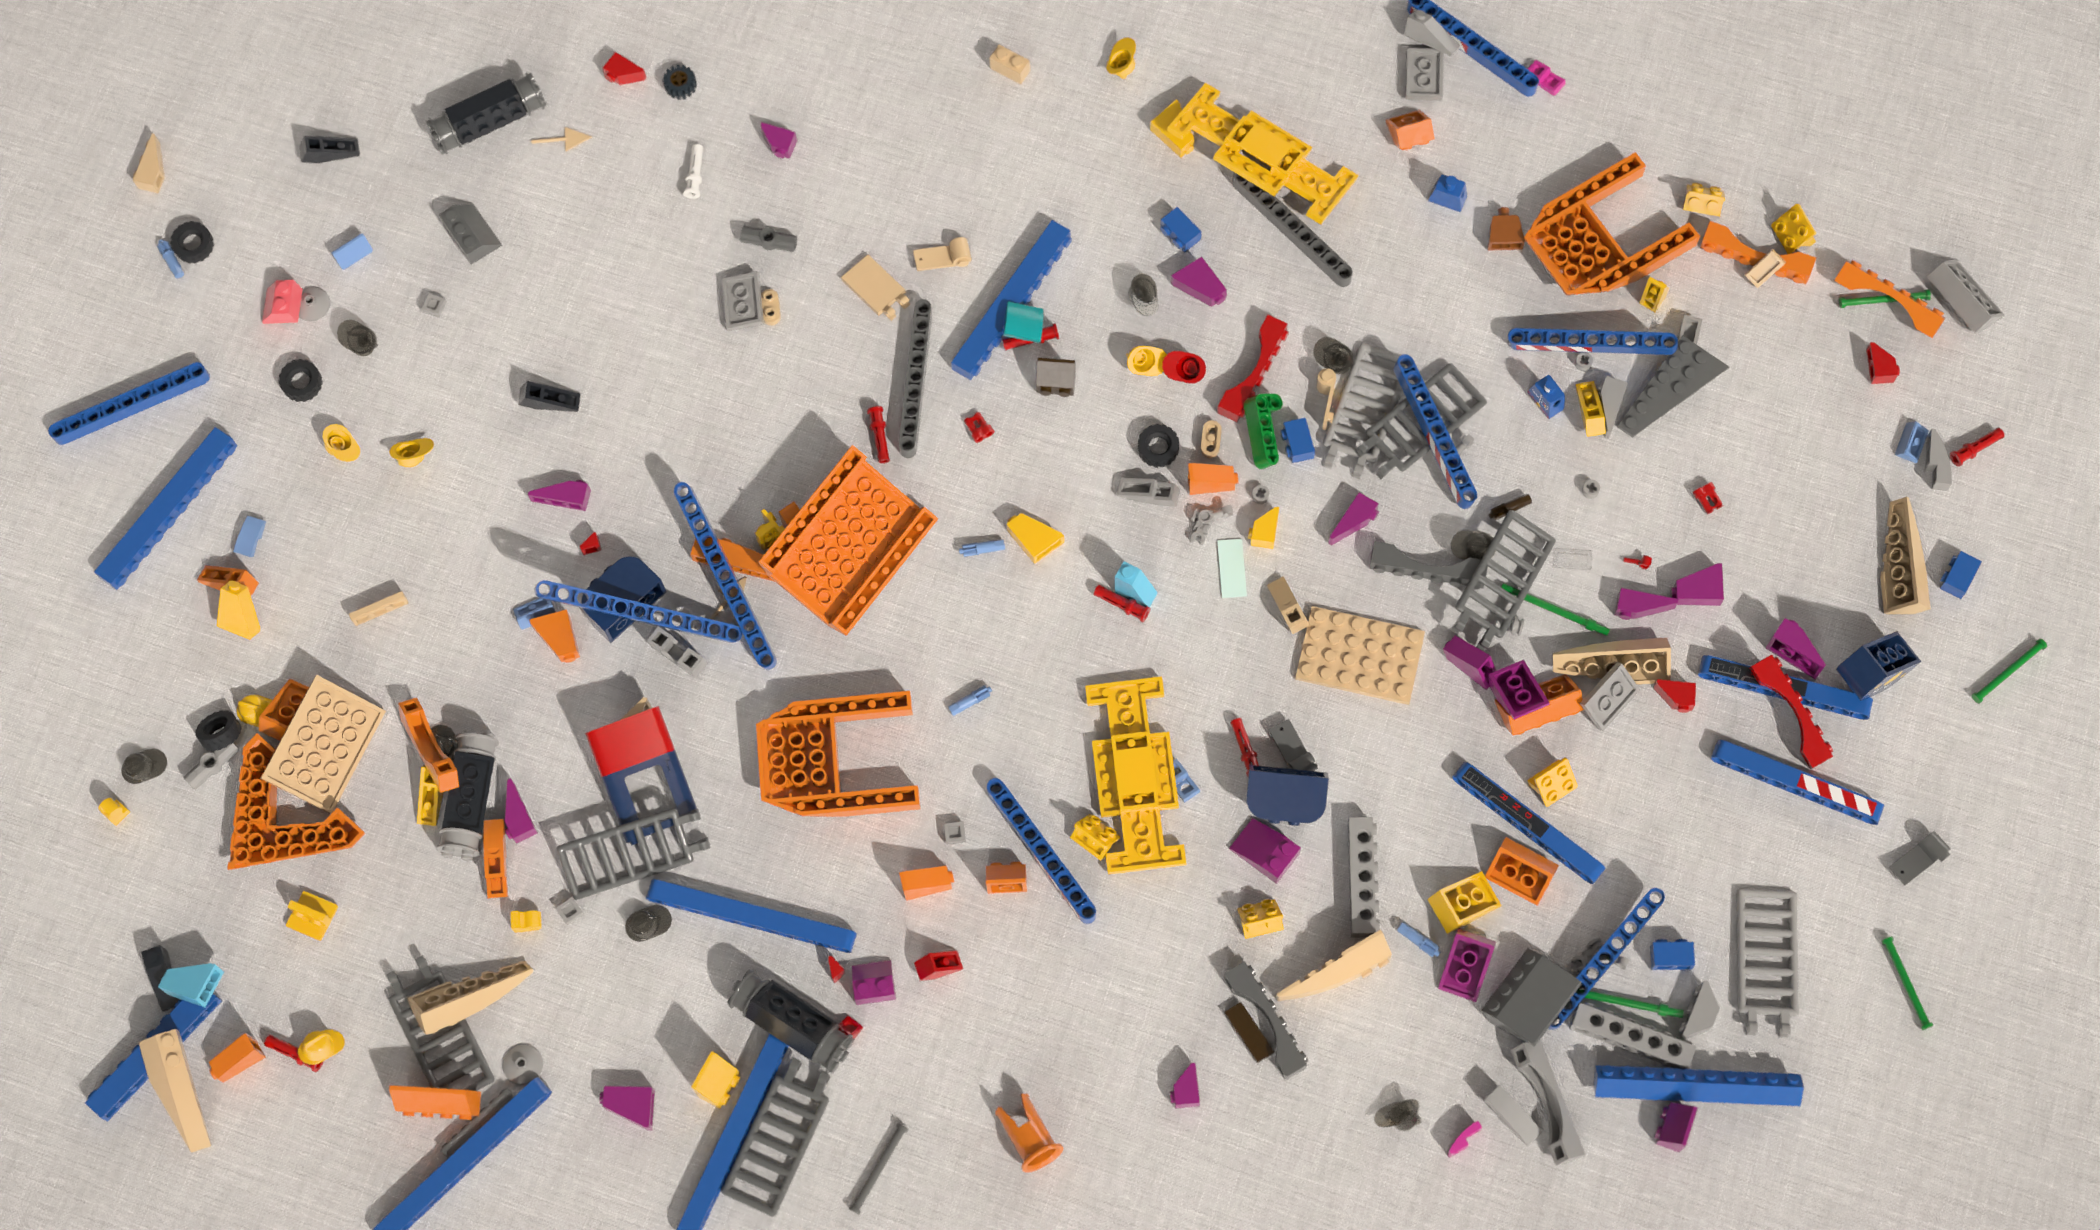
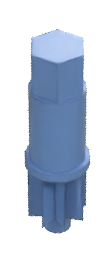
(170, 258)
(982, 547)
(969, 700)
(1418, 939)

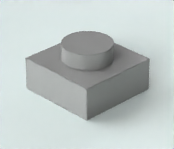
(433, 305)
(954, 832)
(569, 911)

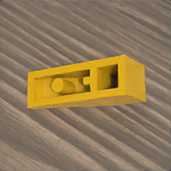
(1654, 294)
(1590, 408)
(429, 799)

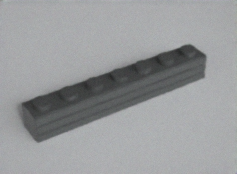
(476, 1123)

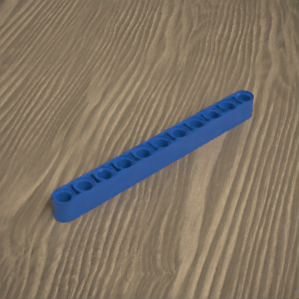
(720, 567)
(628, 613)
(751, 916)
(734, 1135)
(466, 1157)

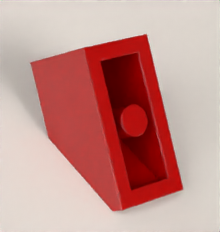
(623, 71)
(1881, 365)
(1677, 694)
(938, 965)

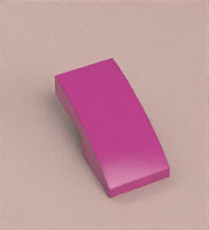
(1547, 80)
(1461, 1142)

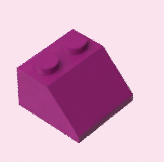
(873, 982)
(1675, 1126)

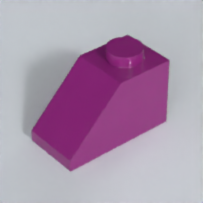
(779, 140)
(1186, 1090)

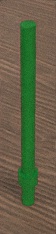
(1589, 624)
(1661, 1009)

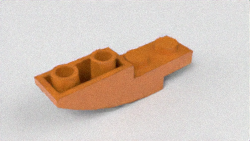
(495, 858)

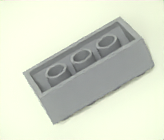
(1965, 296)

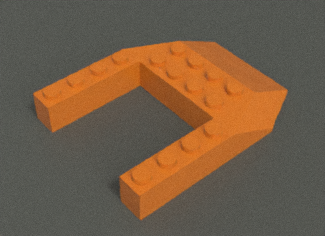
(1581, 249)
(802, 760)

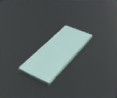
(1232, 568)

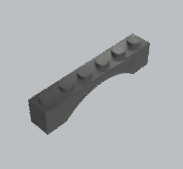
(1389, 559)
(1243, 984)

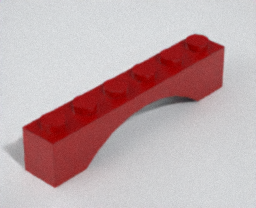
(1270, 337)
(1813, 747)

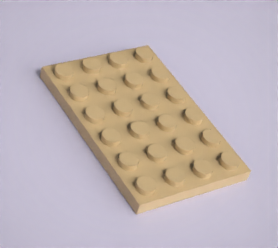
(1360, 655)
(323, 744)

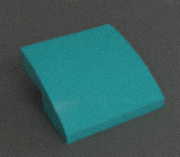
(1023, 322)

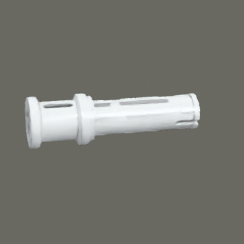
(693, 178)

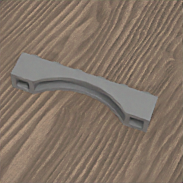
(1563, 1138)

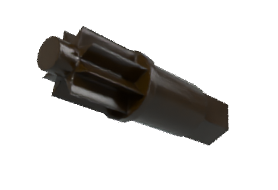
(1515, 504)

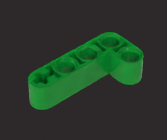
(1260, 428)

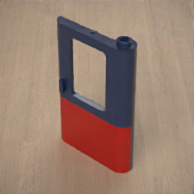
(633, 747)

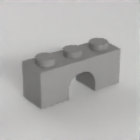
(676, 652)

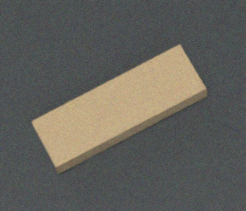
(378, 608)

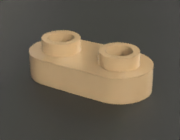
(771, 305)
(1211, 440)

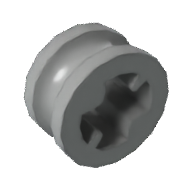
(1582, 367)
(1596, 487)
(1258, 500)
(1517, 626)

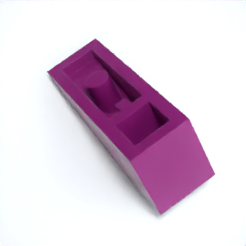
(565, 494)
(1356, 517)
(1638, 604)
(516, 815)

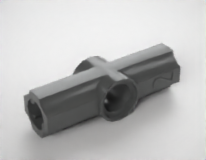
(779, 240)

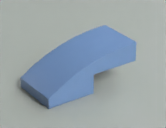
(249, 535)
(1181, 774)

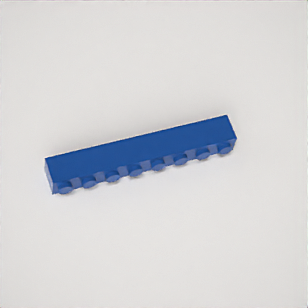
(131, 1072)

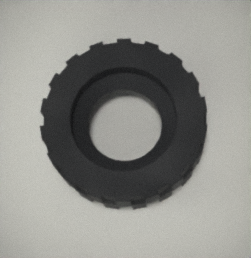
(185, 230)
(292, 369)
(1156, 431)
(222, 738)

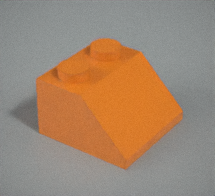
(1410, 129)
(1006, 878)

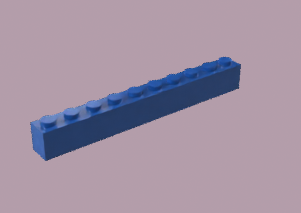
(1017, 290)
(166, 508)
(1698, 1085)

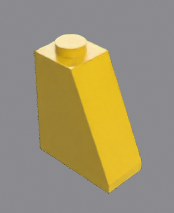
(1160, 125)
(1033, 536)
(237, 611)

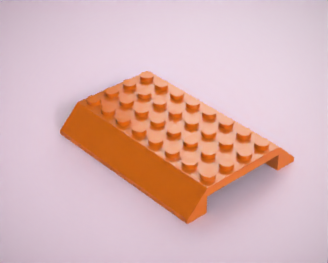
(846, 542)

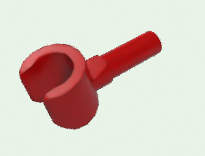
(1644, 563)

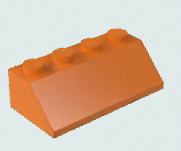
(1563, 699)
(435, 1101)

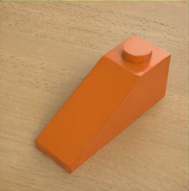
(219, 576)

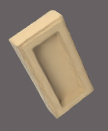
(1765, 268)

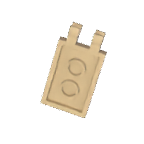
(875, 287)

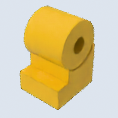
(113, 810)
(525, 921)

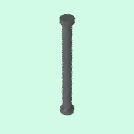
(878, 1169)

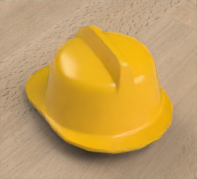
(1122, 58)
(1145, 360)
(340, 443)
(411, 452)
(251, 708)
(320, 1046)

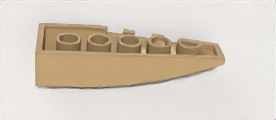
(1904, 572)
(1642, 658)
(1353, 963)
(454, 1002)
(174, 1085)

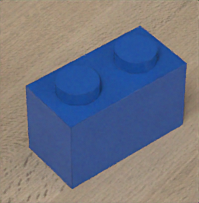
(1180, 229)
(1298, 440)
(1960, 574)
(1672, 955)

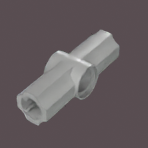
(201, 772)

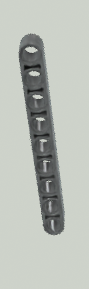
(1295, 235)
(915, 386)

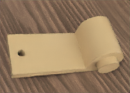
(945, 256)
(1326, 385)

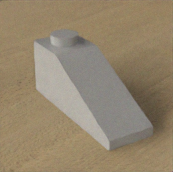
(1429, 32)
(1610, 397)

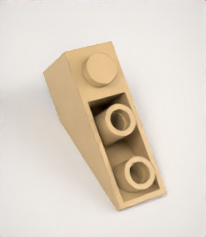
(150, 169)
(1288, 605)

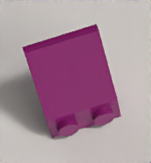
(1795, 648)
(1517, 690)
(1265, 850)
(1467, 965)

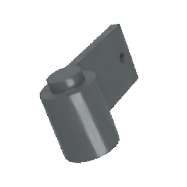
(1292, 747)
(1920, 858)

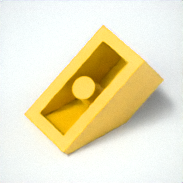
(1264, 530)

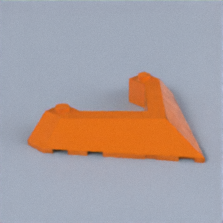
(255, 833)

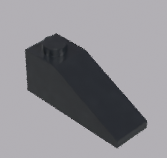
(325, 149)
(548, 398)
(156, 964)

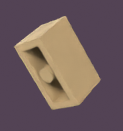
(1009, 64)

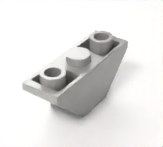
(1700, 1013)

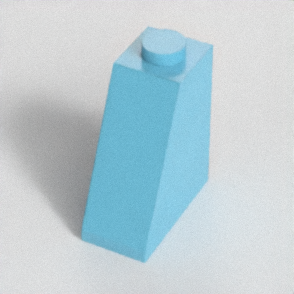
(1133, 584)
(192, 982)

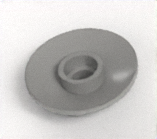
(317, 308)
(531, 1069)

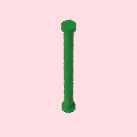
(1880, 299)
(1978, 697)
(1888, 942)

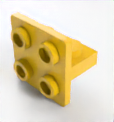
(1704, 199)
(1794, 229)
(768, 532)
(1554, 781)
(1094, 836)
(311, 915)
(1260, 918)

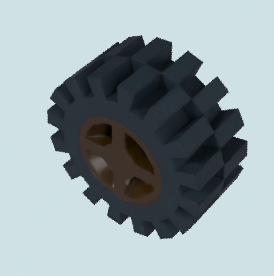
(673, 80)

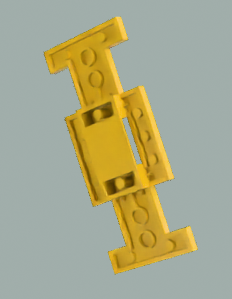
(1267, 143)
(1142, 775)

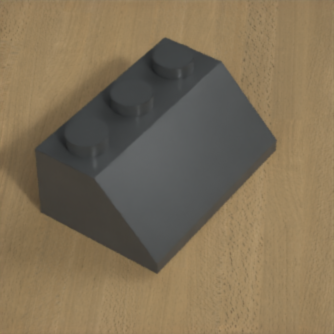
(470, 231)

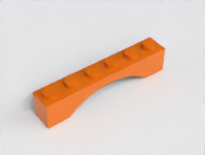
(1722, 241)
(1924, 318)
(437, 763)

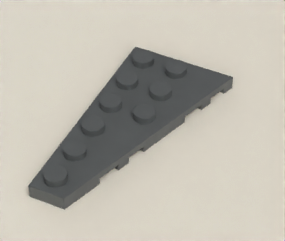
(1672, 384)

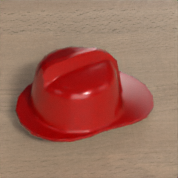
(1184, 367)

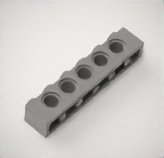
(1362, 826)
(1602, 1032)

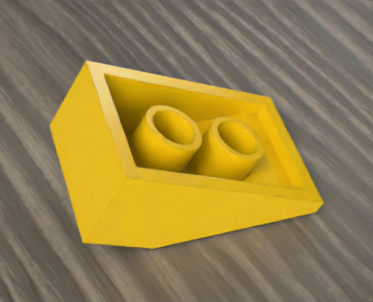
(1464, 902)
(716, 1081)

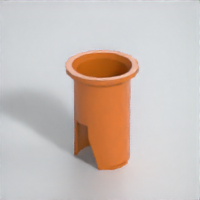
(1030, 1139)

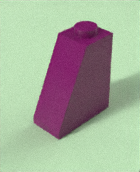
(1200, 282)
(1700, 587)
(1470, 660)
(630, 1103)

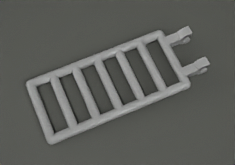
(1352, 379)
(1742, 970)

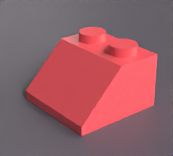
(282, 302)

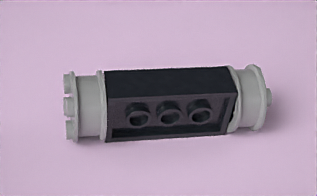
(468, 802)

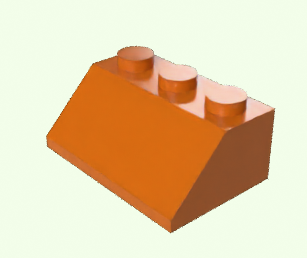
(1521, 871)

